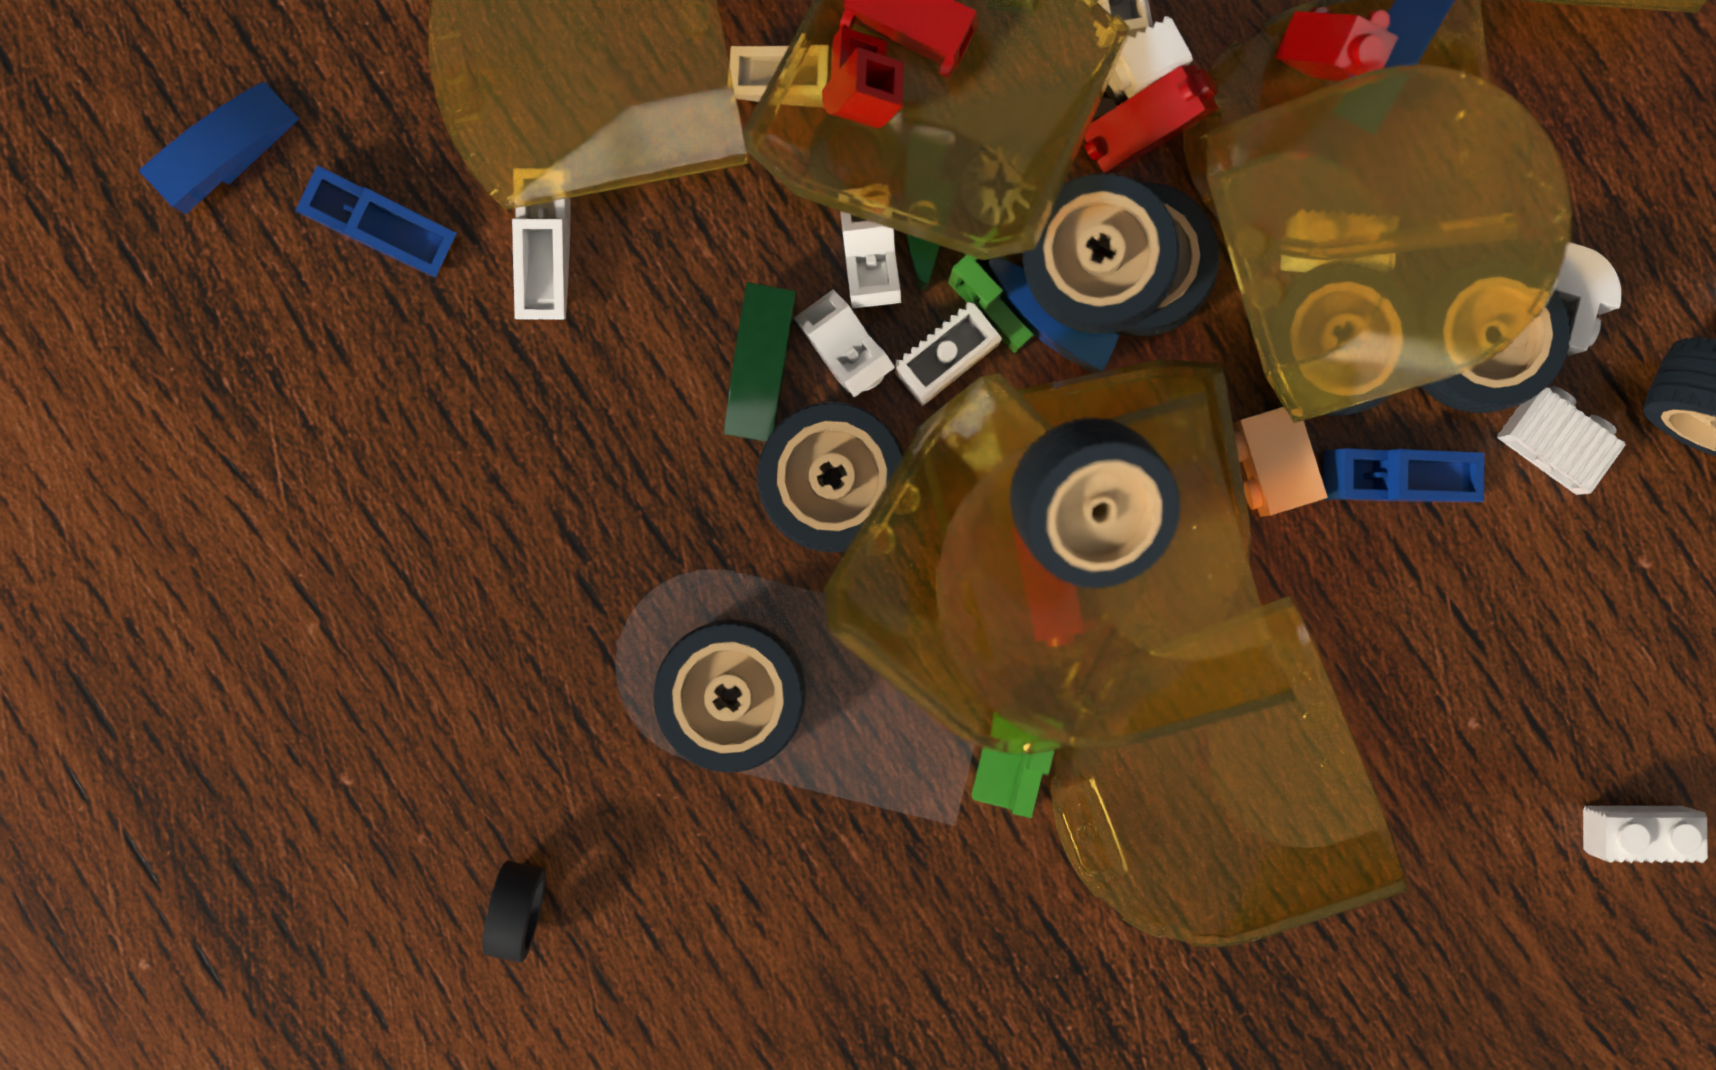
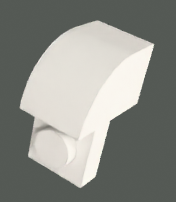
(870, 262)
(1587, 289)
(844, 344)

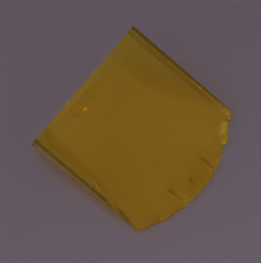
(583, 93)
(966, 154)

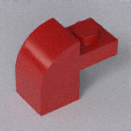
(863, 80)

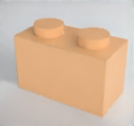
(1277, 463)

